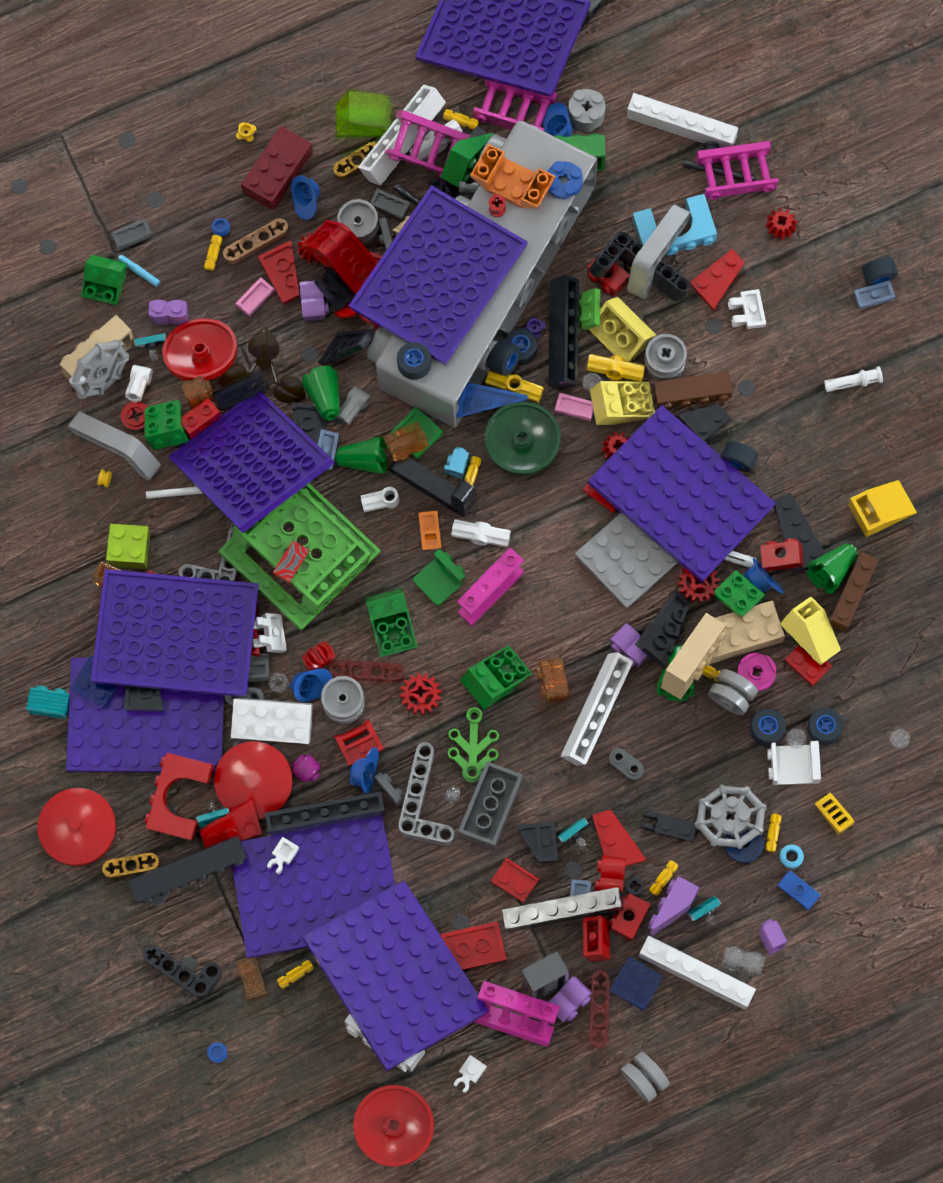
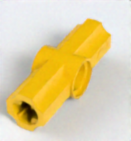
(615, 367)
(503, 382)

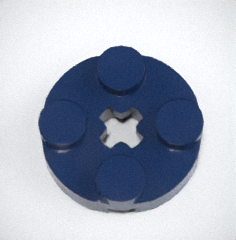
(746, 854)

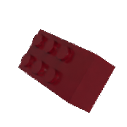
(276, 168)

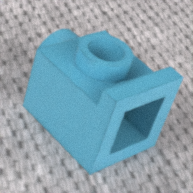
(457, 463)

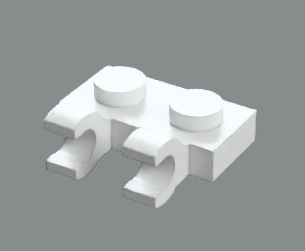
(752, 309)
(274, 633)

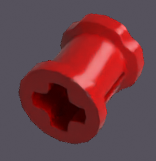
(501, 209)

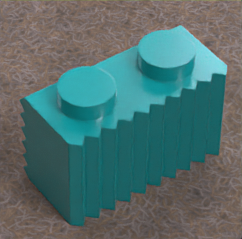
(48, 702)

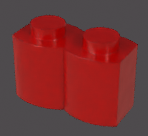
(612, 873)

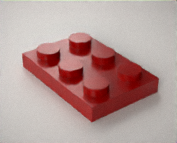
(476, 945)

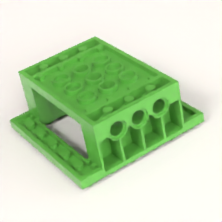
(320, 580)

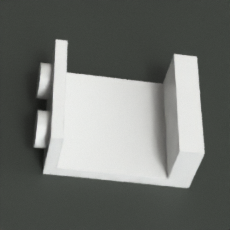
(794, 764)

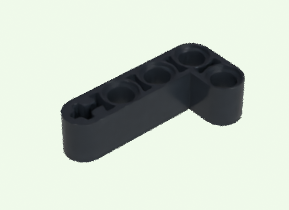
(179, 969)

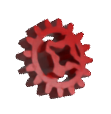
(705, 587)
(413, 694)

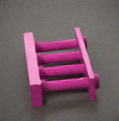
(500, 119)
(440, 131)
(740, 153)
(490, 587)
(512, 1023)

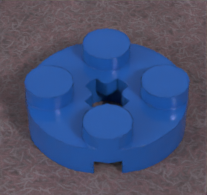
(573, 174)

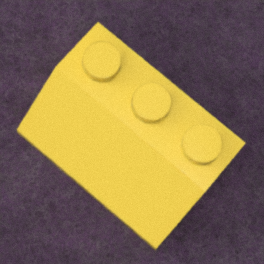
(622, 330)

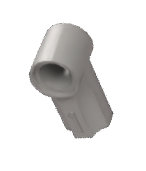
(355, 401)

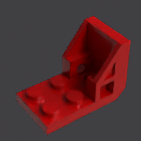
(341, 249)

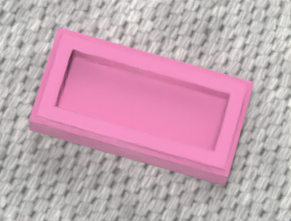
(255, 297)
(574, 407)

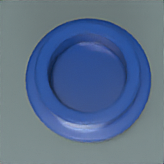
(220, 227)
(217, 1052)

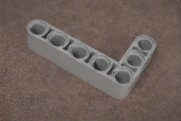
(655, 249)
(117, 442)
(222, 574)
(417, 800)

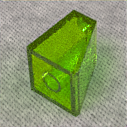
(362, 114)

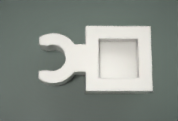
(284, 852)
(471, 1071)

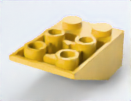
(881, 507)

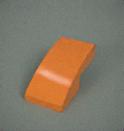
(429, 530)

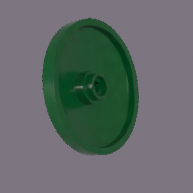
(522, 438)

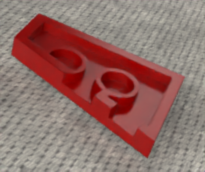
(281, 271)
(717, 278)
(240, 821)
(615, 839)

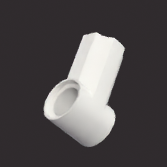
(139, 379)
(377, 499)

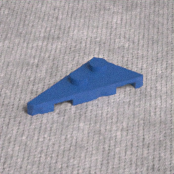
(481, 398)

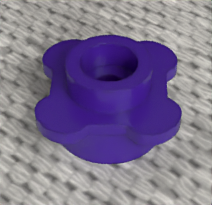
(539, 326)

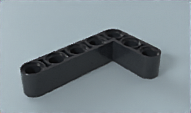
(626, 248)
(458, 499)

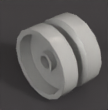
(361, 219)
(665, 357)
(339, 689)
(732, 692)
(648, 1074)

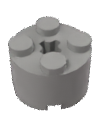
(586, 100)

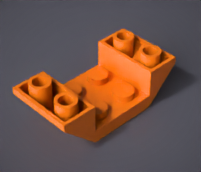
(510, 179)

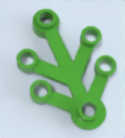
(472, 748)

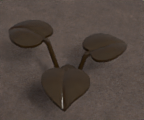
(265, 348)

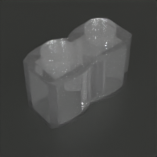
(748, 962)

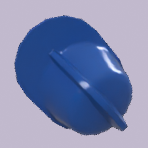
(557, 120)
(305, 194)
(761, 578)
(309, 684)
(363, 771)

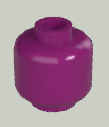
(306, 768)

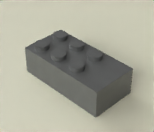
(490, 806)
(545, 976)

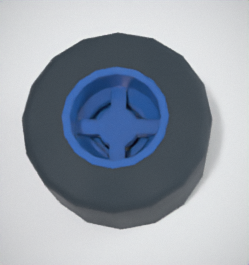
(879, 270)
(526, 340)
(414, 353)
(503, 357)
(740, 456)
(772, 722)
(825, 726)

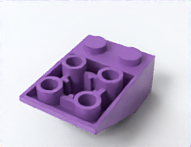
(678, 902)

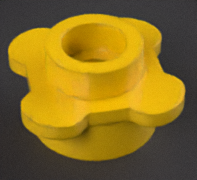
(246, 127)

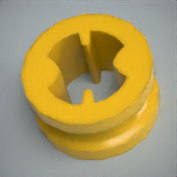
(104, 478)

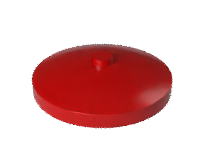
(200, 349)
(254, 772)
(76, 827)
(393, 1126)

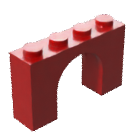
(174, 769)

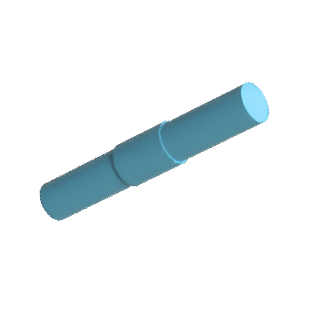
(139, 271)

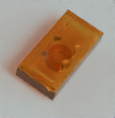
(251, 978)

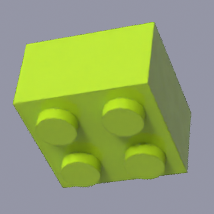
(128, 546)

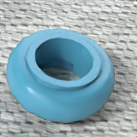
(800, 856)

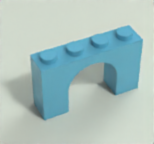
(701, 231)

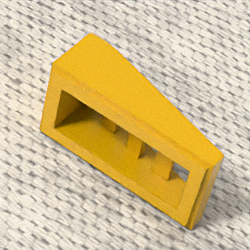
(844, 814)

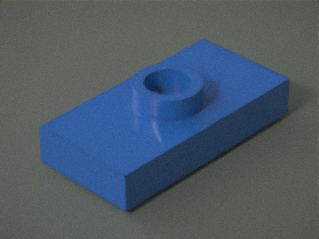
(798, 890)

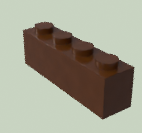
(693, 390)
(853, 592)

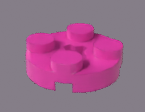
(759, 662)

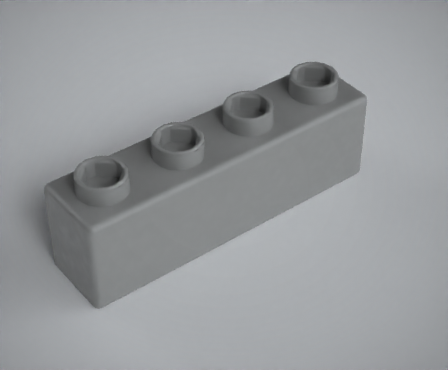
(545, 232)

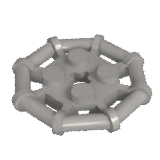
(99, 370)
(726, 806)

